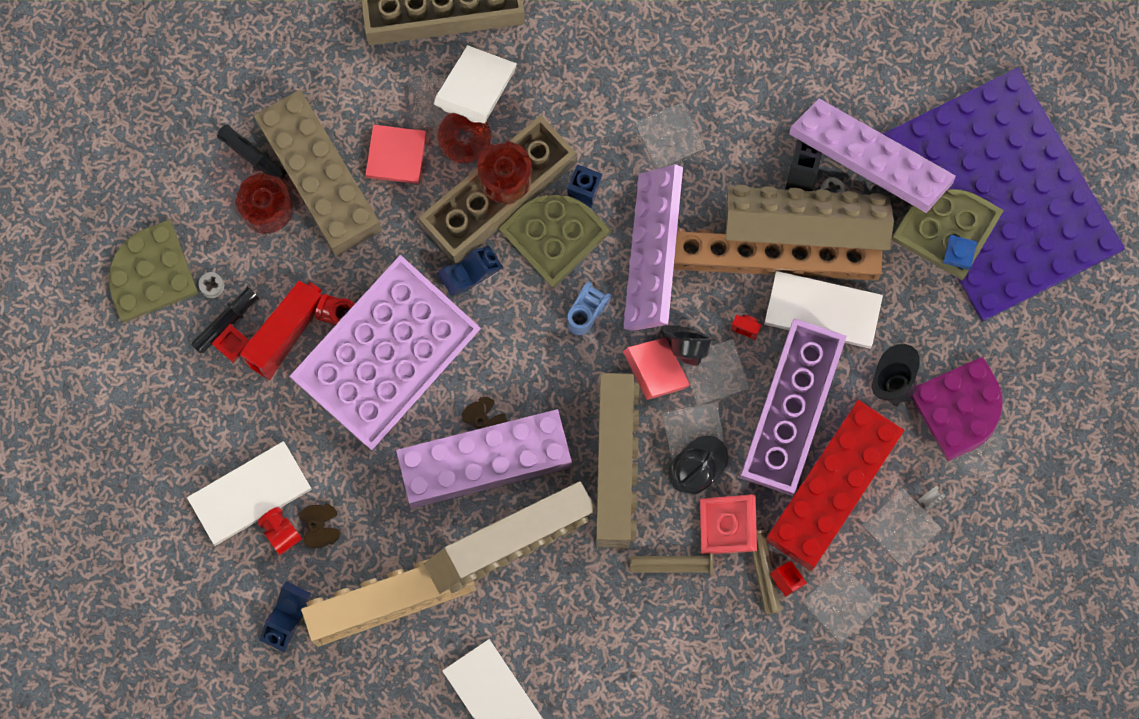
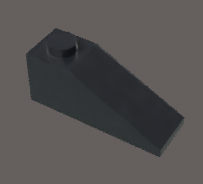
(803, 167)

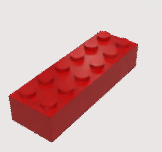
(834, 485)

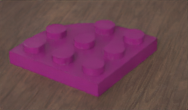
(960, 407)

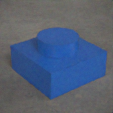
(959, 252)

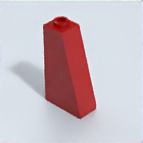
(281, 330)

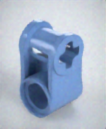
(589, 305)

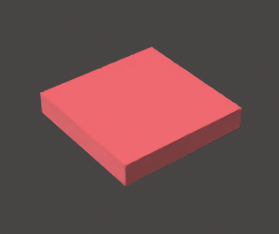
(396, 154)
(656, 368)
(728, 524)

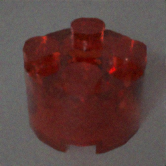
(456, 150)
(505, 157)
(269, 217)

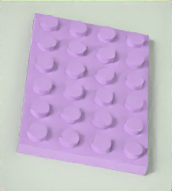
(385, 352)

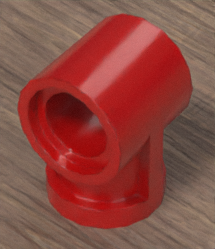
(329, 308)
(279, 530)

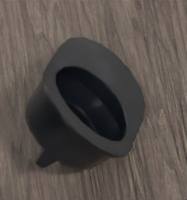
(688, 343)
(896, 374)
(698, 465)

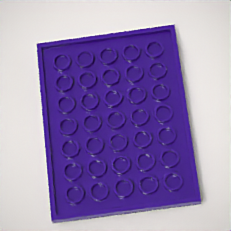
(1014, 158)

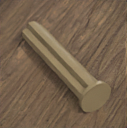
(672, 564)
(763, 569)

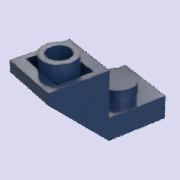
(584, 185)
(470, 271)
(285, 617)

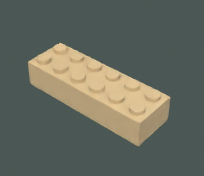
(374, 604)

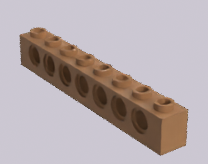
(759, 263)

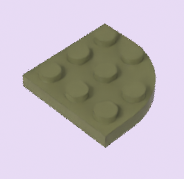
(953, 214)
(555, 234)
(150, 272)

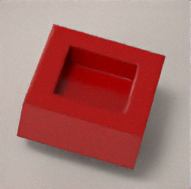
(746, 326)
(230, 343)
(788, 578)

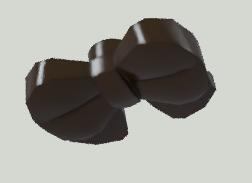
(477, 411)
(318, 535)

